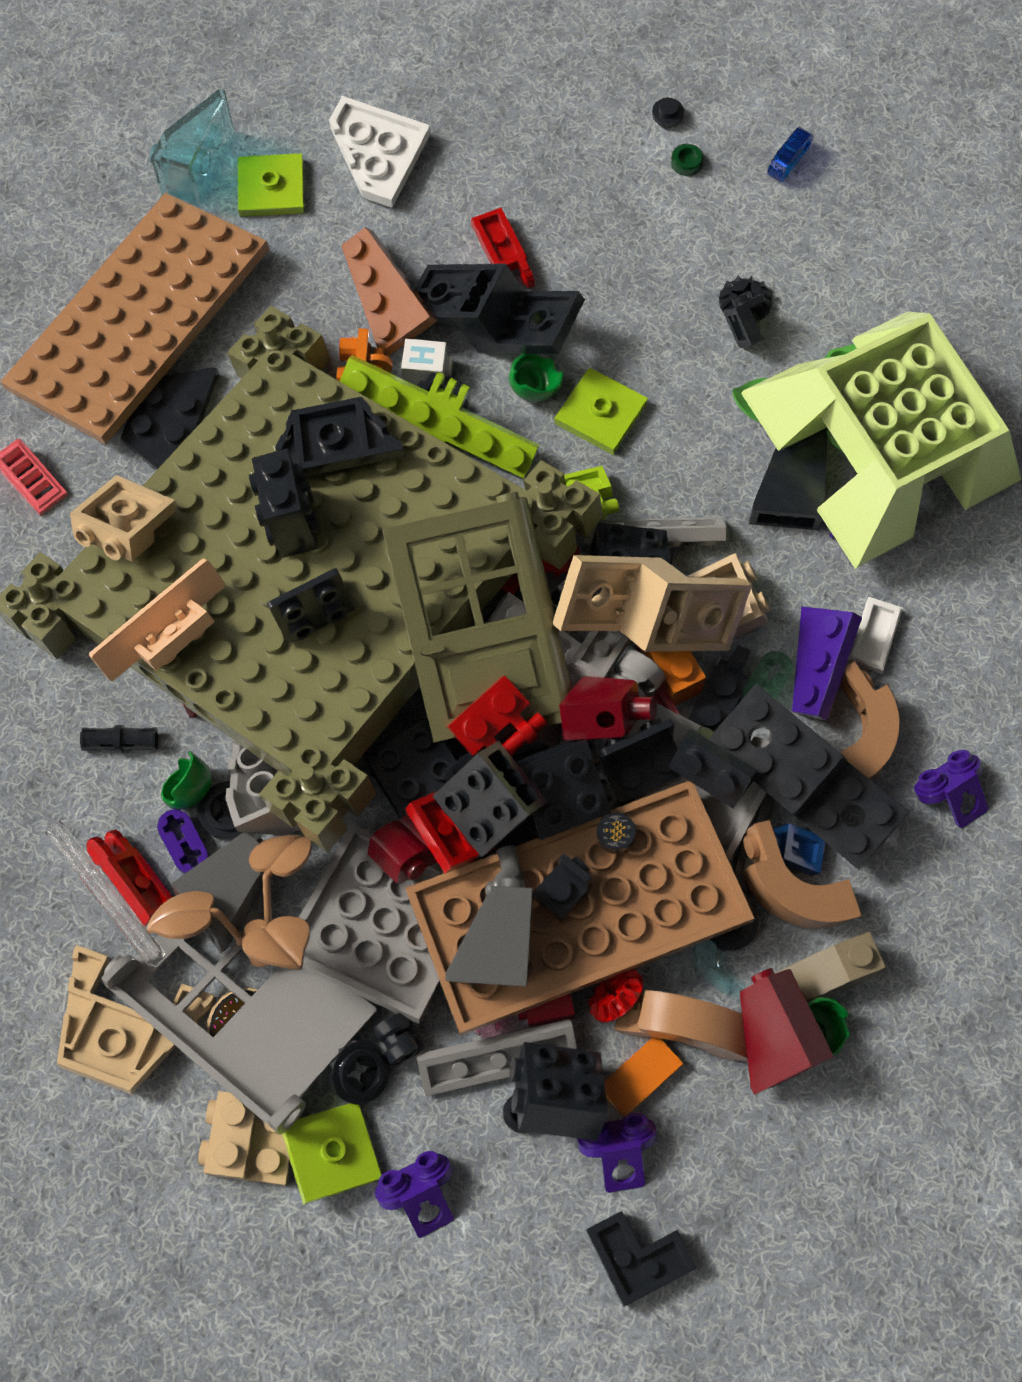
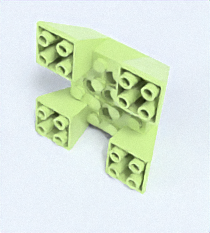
(902, 418)

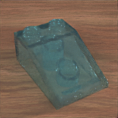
(193, 149)

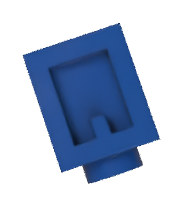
(800, 848)

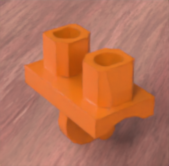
(361, 348)

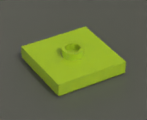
(270, 185)
(601, 411)
(331, 1153)

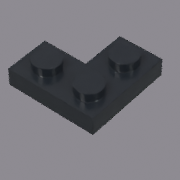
(636, 1270)

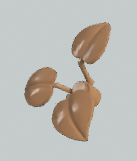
(264, 941)

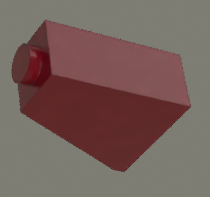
(779, 1030)

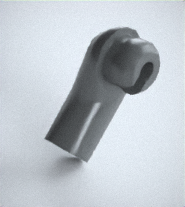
(509, 866)

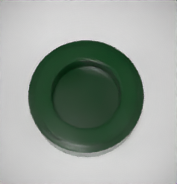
(687, 159)

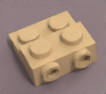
(121, 518)
(756, 604)
(242, 1144)

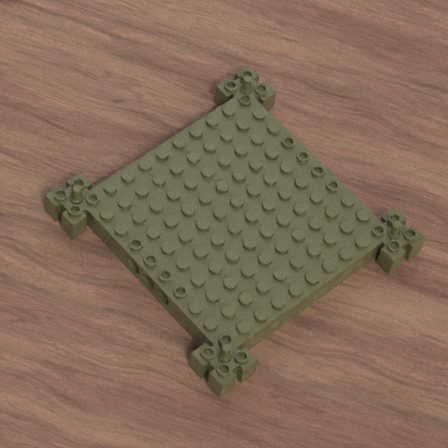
(324, 697)

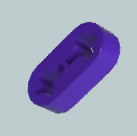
(176, 847)

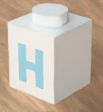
(424, 357)

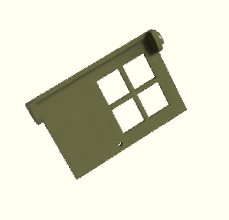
(469, 660)

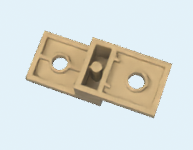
(651, 603)

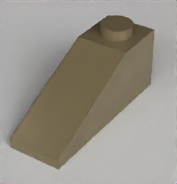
(838, 967)

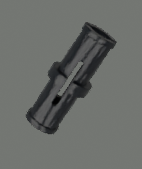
(119, 739)

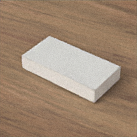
(875, 635)

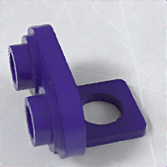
(950, 782)
(622, 1141)
(416, 1185)

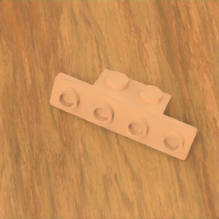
(163, 624)

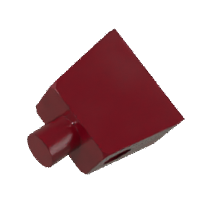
(604, 708)

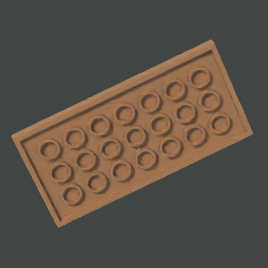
(135, 317)
(641, 906)

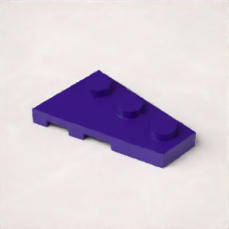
(822, 656)

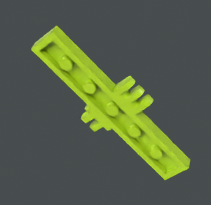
(442, 415)

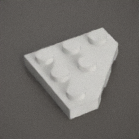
(377, 147)

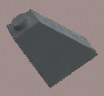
(231, 883)
(498, 938)

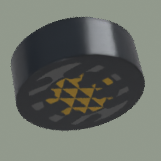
(616, 833)

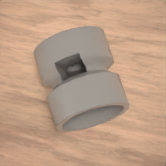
(640, 669)

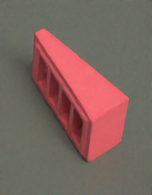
(16, 459)

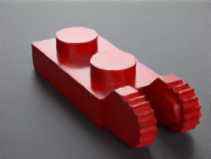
(501, 243)
(129, 873)

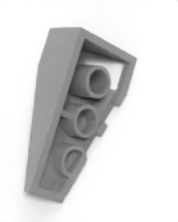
(246, 807)

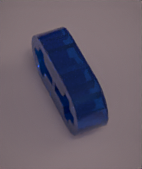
(790, 154)

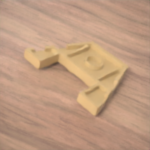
(110, 1039)

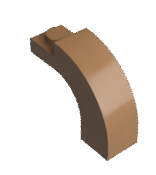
(878, 719)
(787, 895)
(688, 1022)

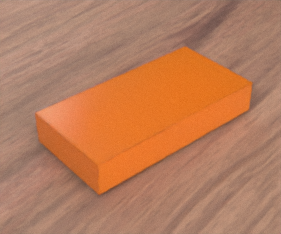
(641, 1075)

